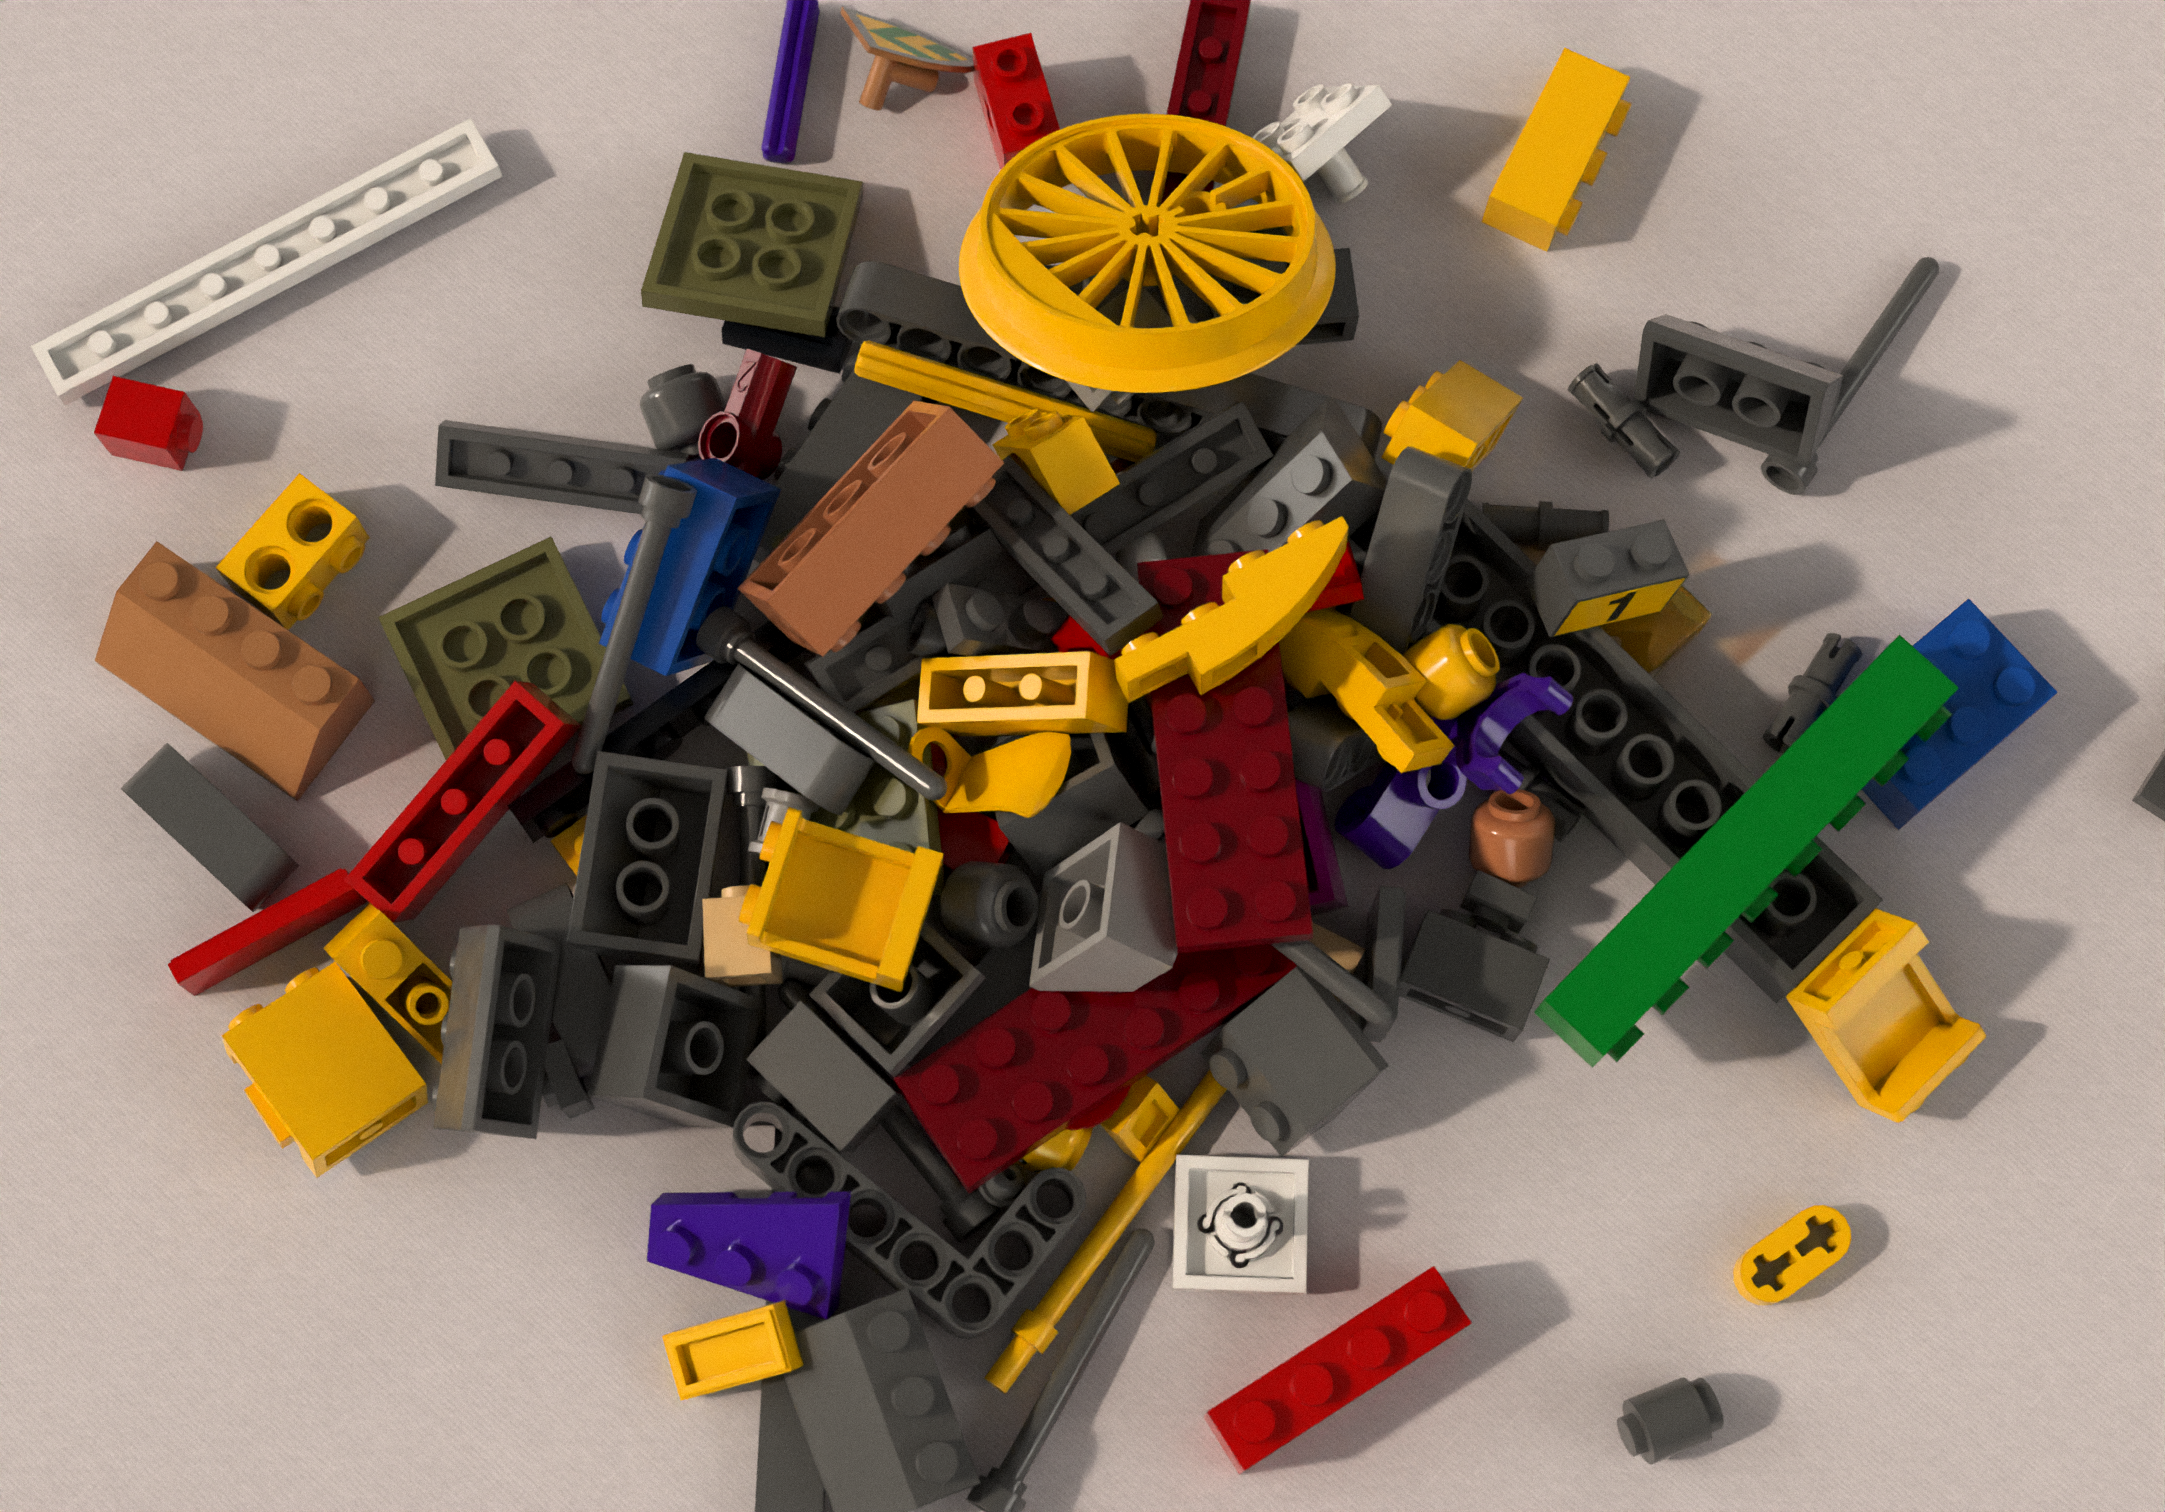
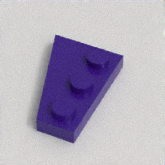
(756, 1245)

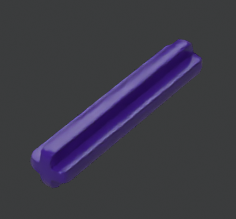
(790, 81)

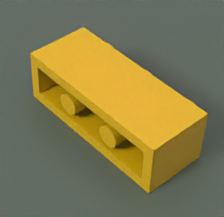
(1558, 151)
(1453, 417)
(1022, 694)

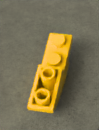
(1262, 604)
(1370, 684)

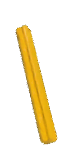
(993, 397)

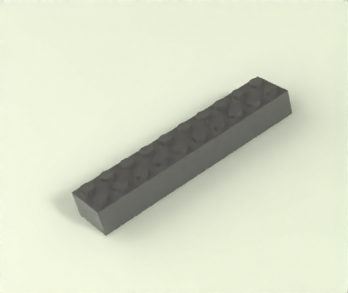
(1634, 754)

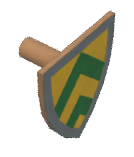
(901, 57)

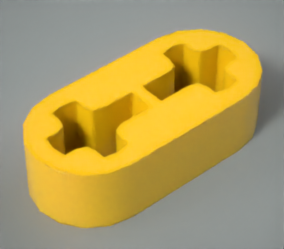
(1783, 1242)

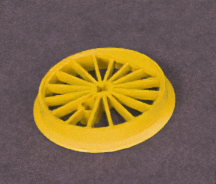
(1186, 236)

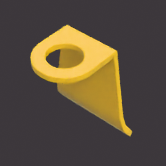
(1008, 778)

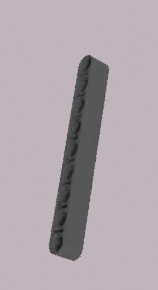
(936, 323)

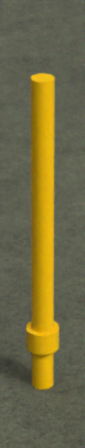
(1036, 1328)

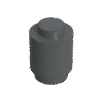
(1670, 1419)

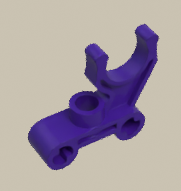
(1399, 807)

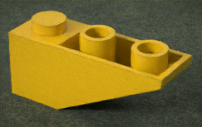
(395, 975)

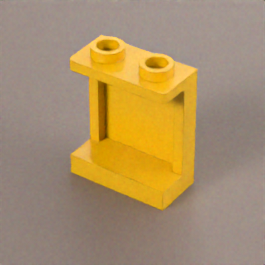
(840, 900)
(1884, 1017)
(325, 1066)

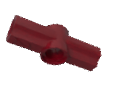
(746, 429)

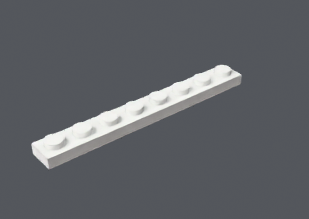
(266, 261)

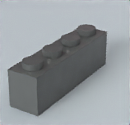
(838, 438)

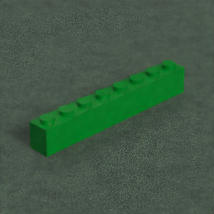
(1745, 851)

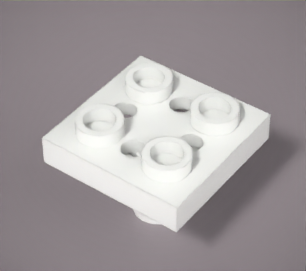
(1320, 128)
(1241, 1221)

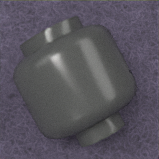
(679, 407)
(988, 904)

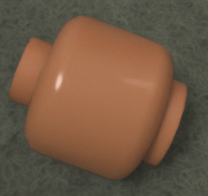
(1512, 837)

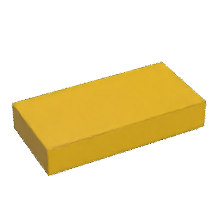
(732, 1350)

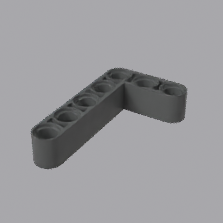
(1400, 595)
(905, 1230)

